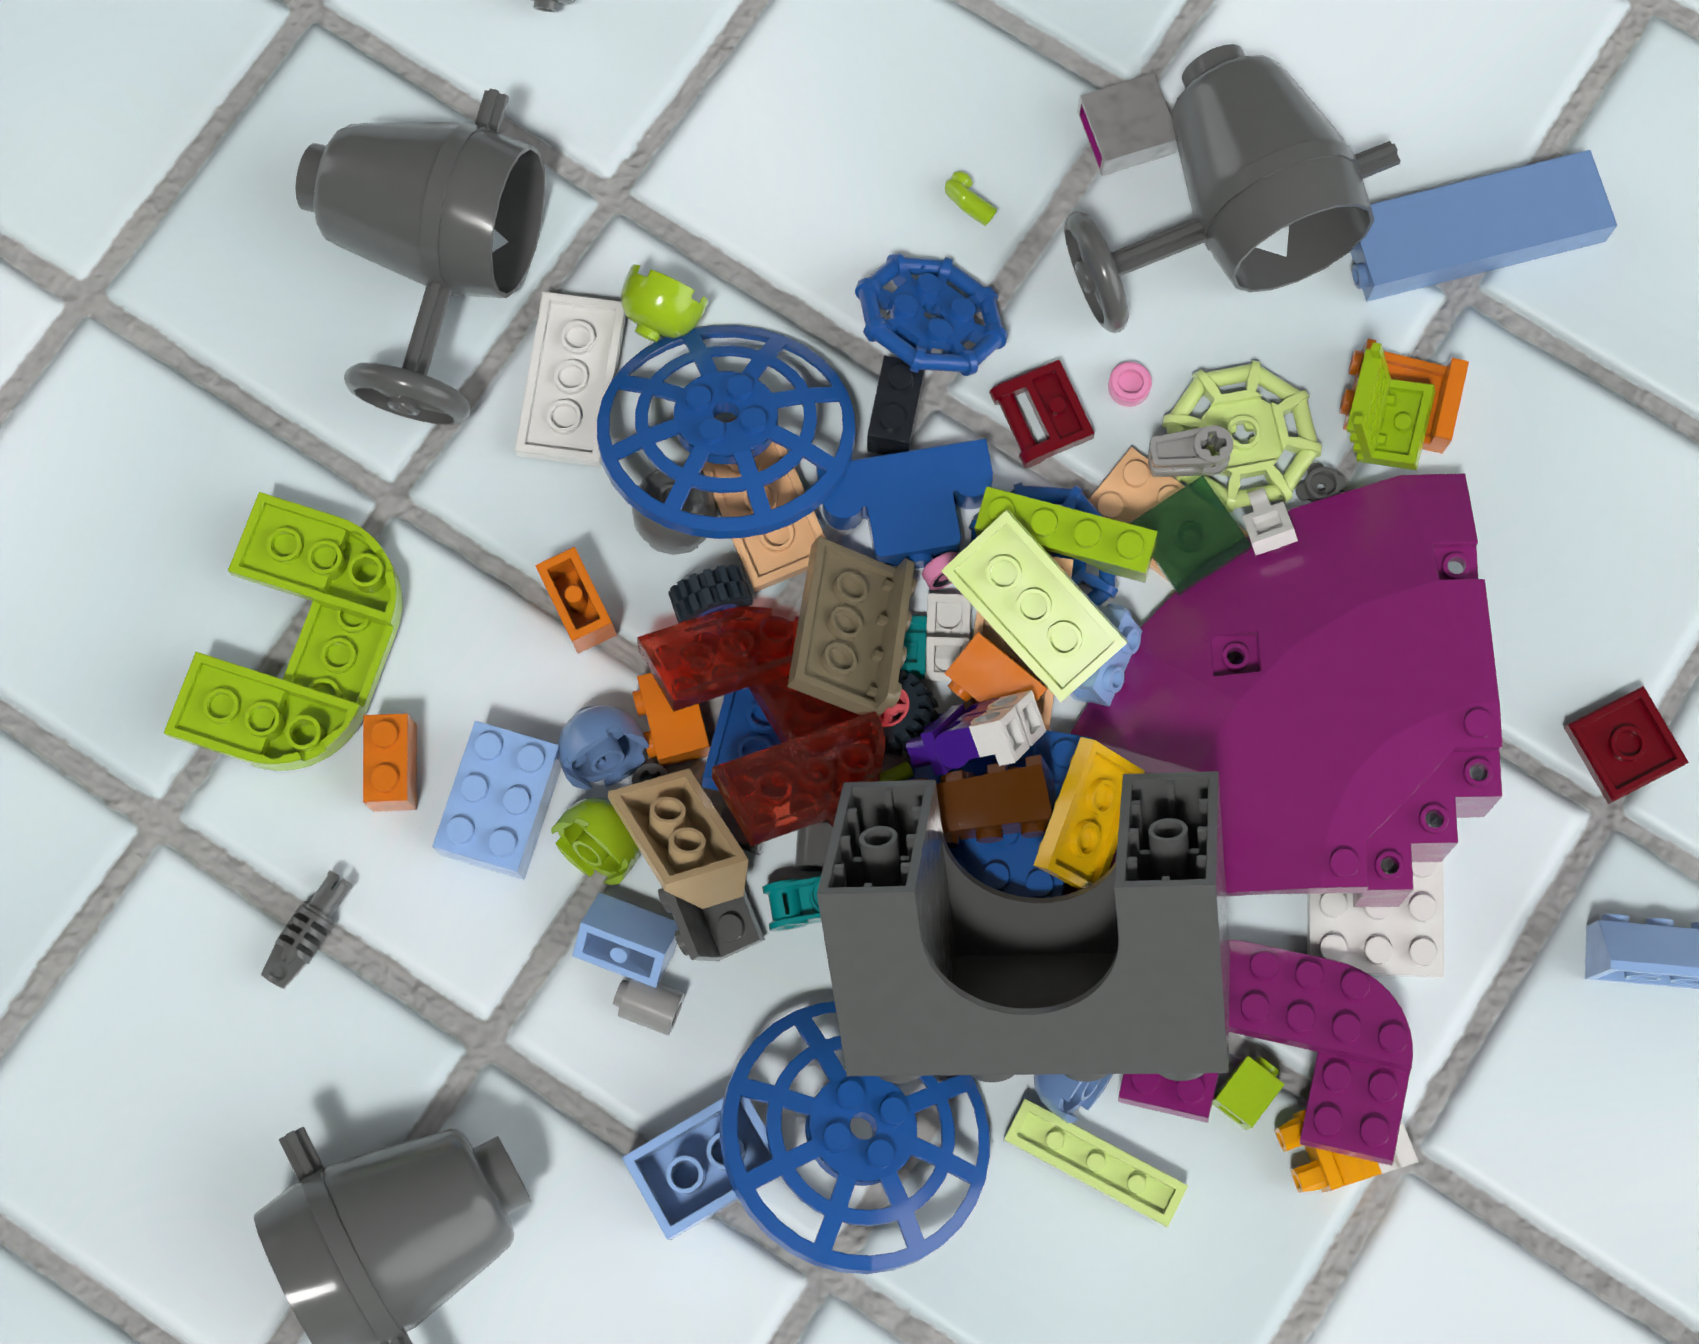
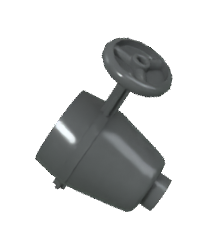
(1251, 164)
(428, 209)
(387, 1232)

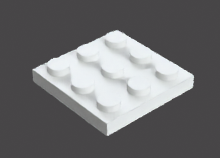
(1383, 939)

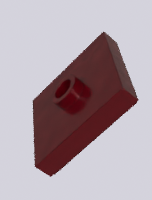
(1626, 745)

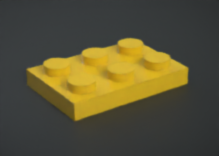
(1085, 816)

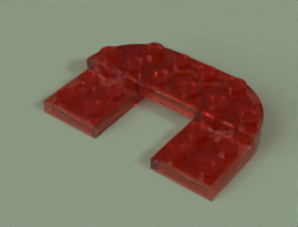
(820, 742)

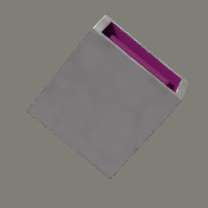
(1127, 124)

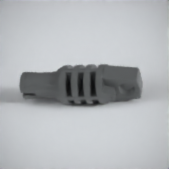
(305, 932)

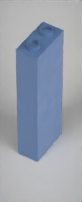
(1482, 225)

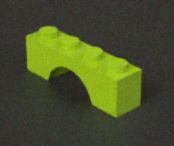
(1094, 539)

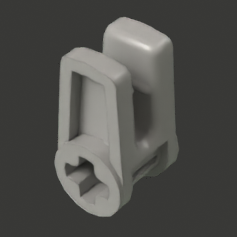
(1186, 455)

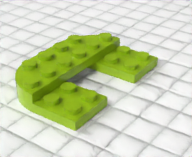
(335, 659)

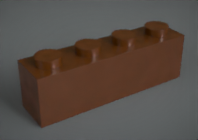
(996, 803)

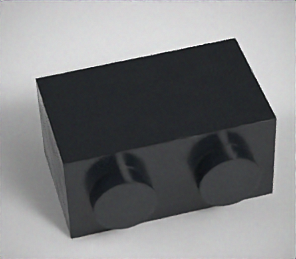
(895, 407)

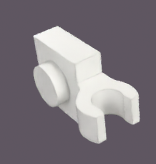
(1267, 525)

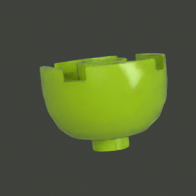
(660, 305)
(596, 840)

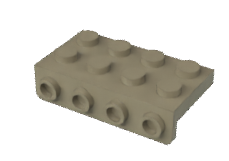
(852, 629)

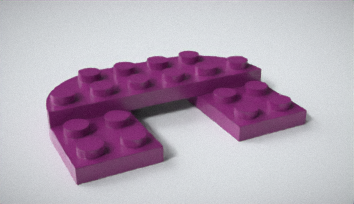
(1320, 1008)

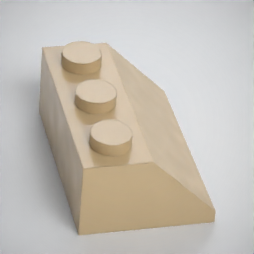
(683, 838)

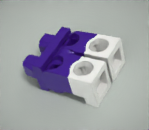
(986, 728)

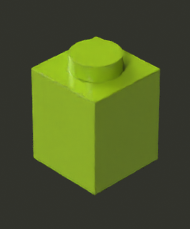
(1248, 1091)

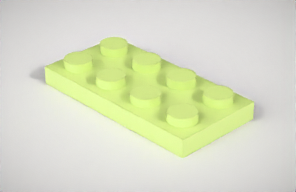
(1034, 605)

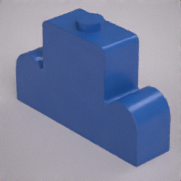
(911, 499)

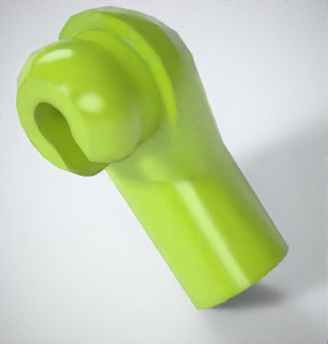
(958, 191)

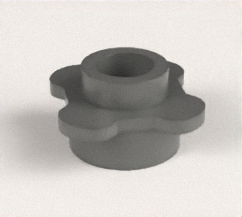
(1322, 475)

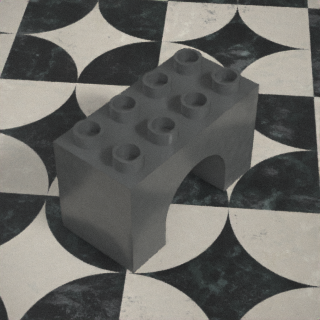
(1003, 985)

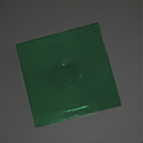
(1193, 535)

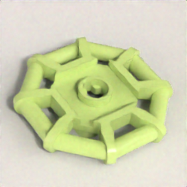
(1257, 416)

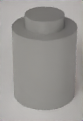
(649, 1006)

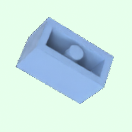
(626, 939)

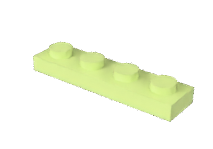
(1096, 1163)

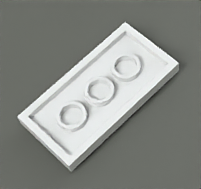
(567, 377)

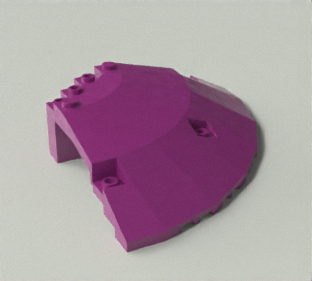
(1355, 699)

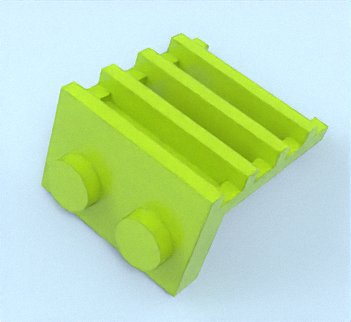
(1388, 415)

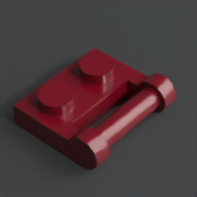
(1054, 407)

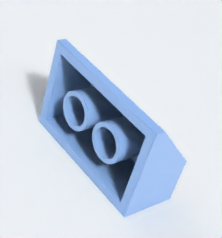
(1642, 952)

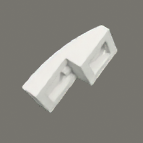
(945, 632)

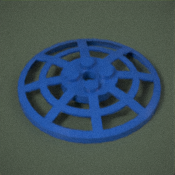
(726, 442)
(846, 1156)

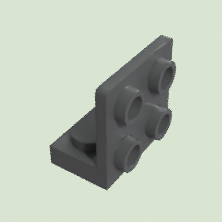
(715, 930)

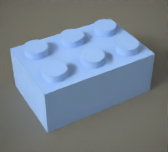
(499, 800)
(685, 1169)

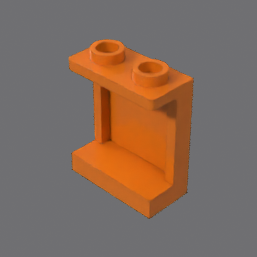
(1448, 385)

